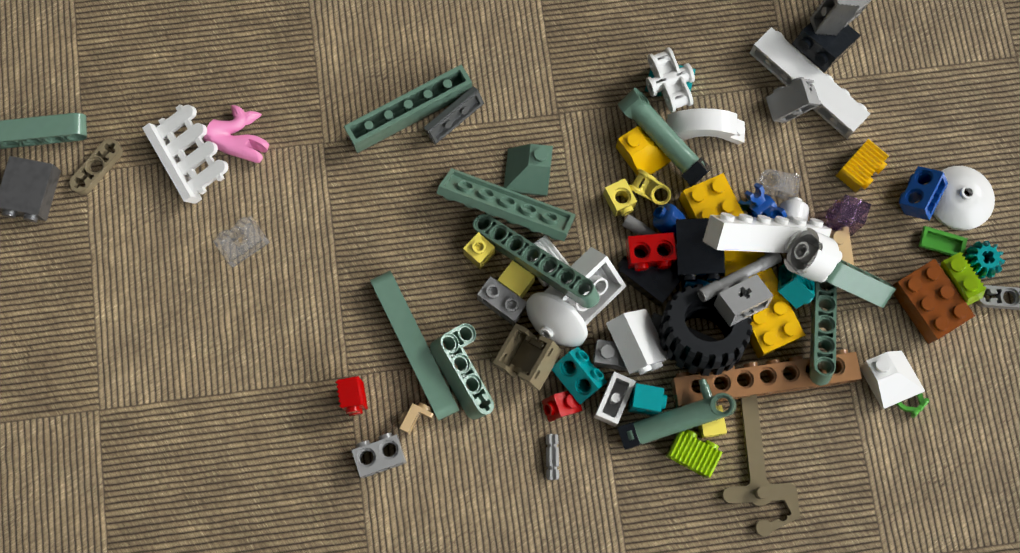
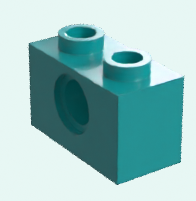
(647, 400)

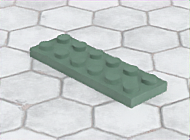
(506, 204)

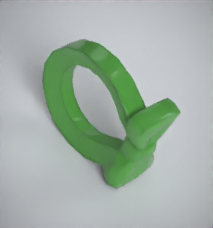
(915, 411)

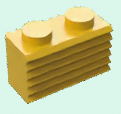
(862, 166)

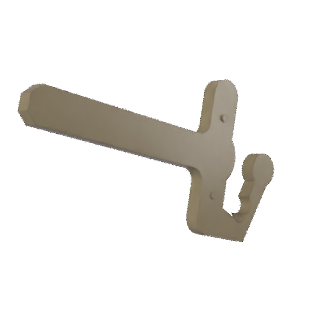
(759, 490)

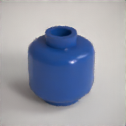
(665, 218)

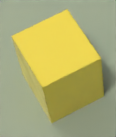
(517, 279)

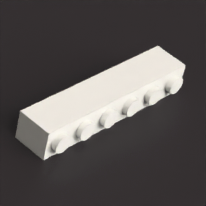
(789, 63)
(756, 234)

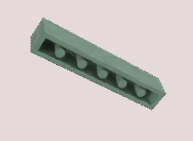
(408, 108)

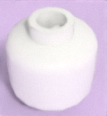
(795, 208)

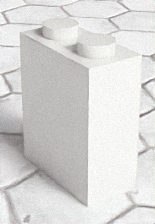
(637, 341)

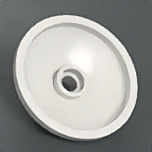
(963, 211)
(556, 319)

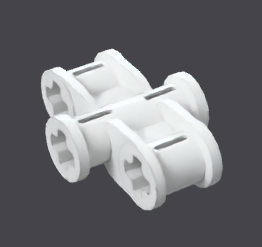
(670, 79)

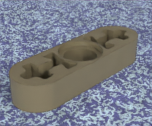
(95, 157)

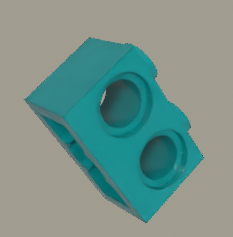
(795, 287)
(574, 378)

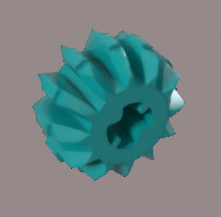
(992, 261)

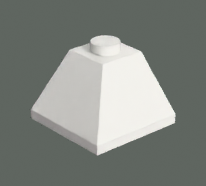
(891, 378)

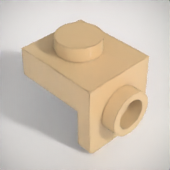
(409, 418)

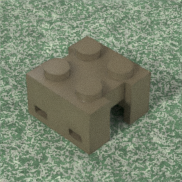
(527, 357)

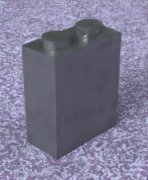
(28, 189)

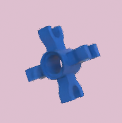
(761, 204)

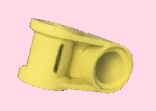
(649, 187)

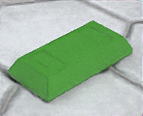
(942, 241)

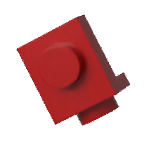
(560, 405)

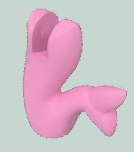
(237, 145)

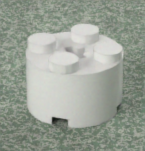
(812, 255)

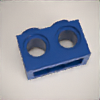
(927, 194)

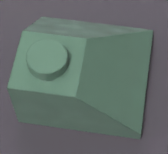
(528, 169)

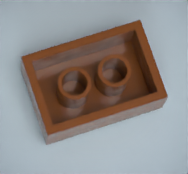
(932, 301)

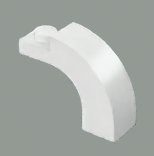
(707, 122)

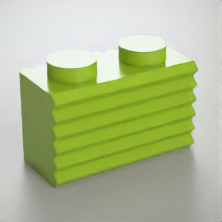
(963, 278)
(694, 454)

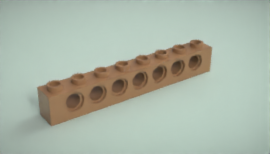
(847, 372)

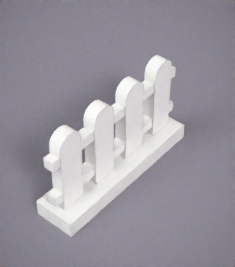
(168, 151)

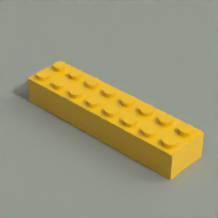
(775, 325)

